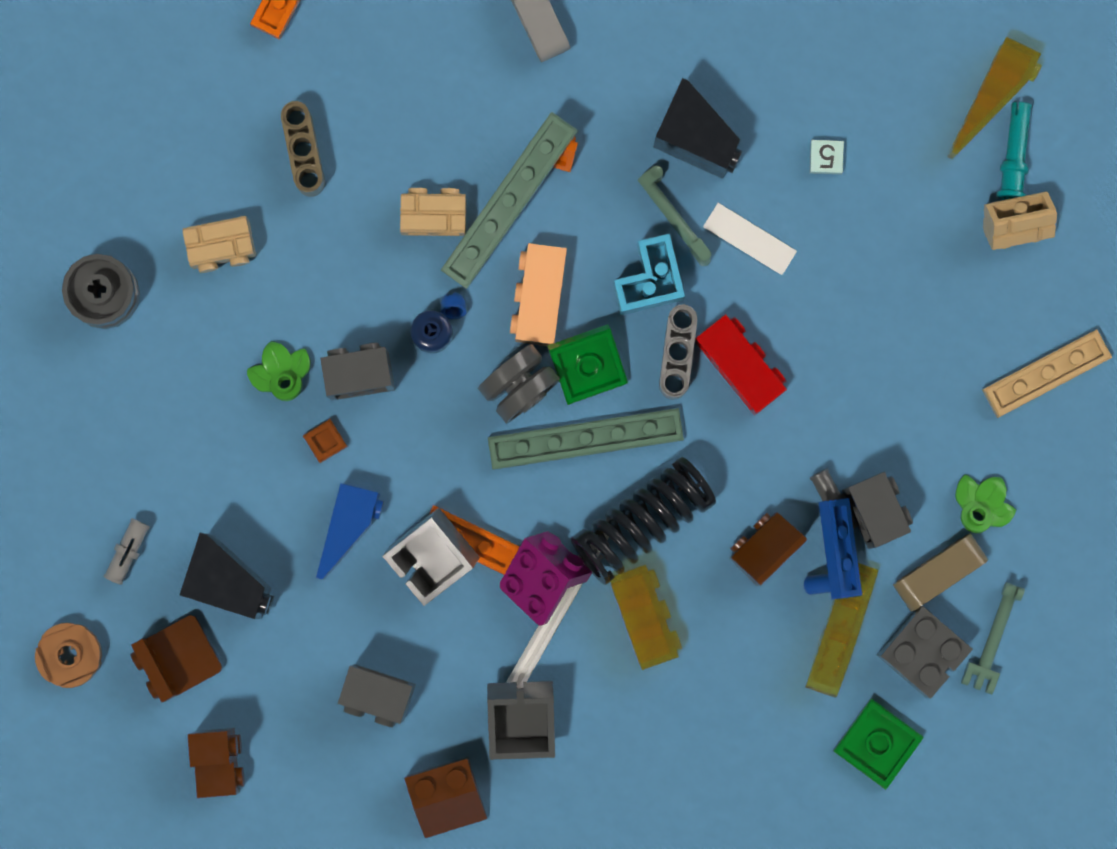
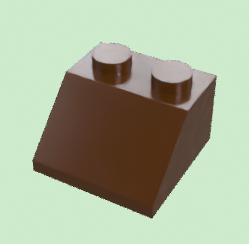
(766, 548)
(445, 797)

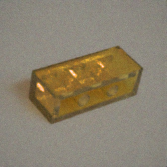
(645, 617)

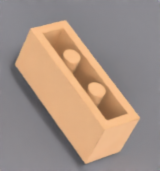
(539, 294)

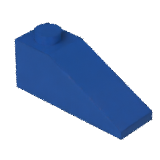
(350, 520)

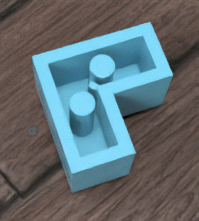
(658, 283)

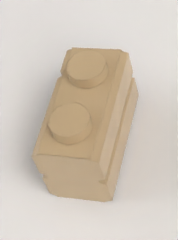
(433, 213)
(1019, 220)
(219, 243)

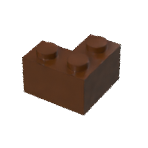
(215, 762)

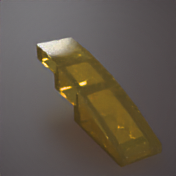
(839, 637)

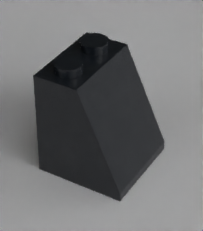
(697, 133)
(224, 580)

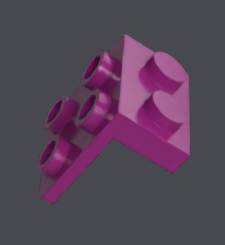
(542, 575)

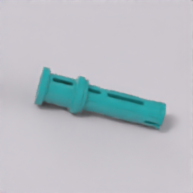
(1014, 166)

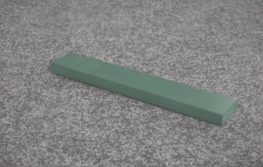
(509, 200)
(585, 439)

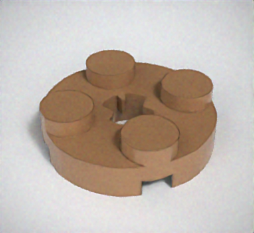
(51, 647)

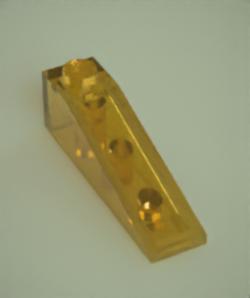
(1006, 76)

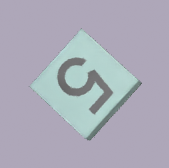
(826, 157)

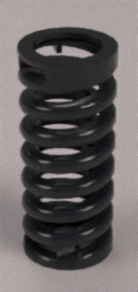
(702, 502)

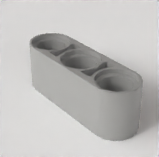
(542, 28)
(678, 336)

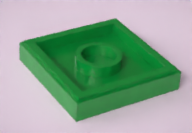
(587, 364)
(878, 744)

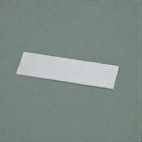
(750, 238)

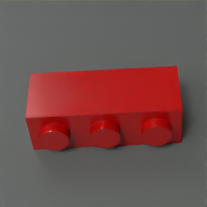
(741, 363)

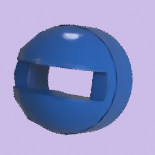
(453, 306)

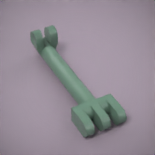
(697, 247)
(982, 670)

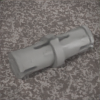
(116, 572)

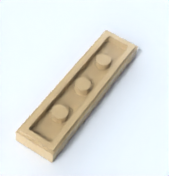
(1047, 373)

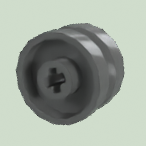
(84, 281)
(522, 388)

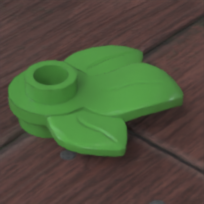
(277, 367)
(987, 500)

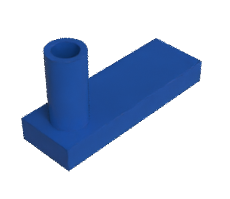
(840, 553)

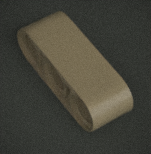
(302, 133)
(940, 572)

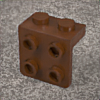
(176, 659)

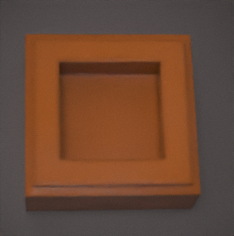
(325, 441)

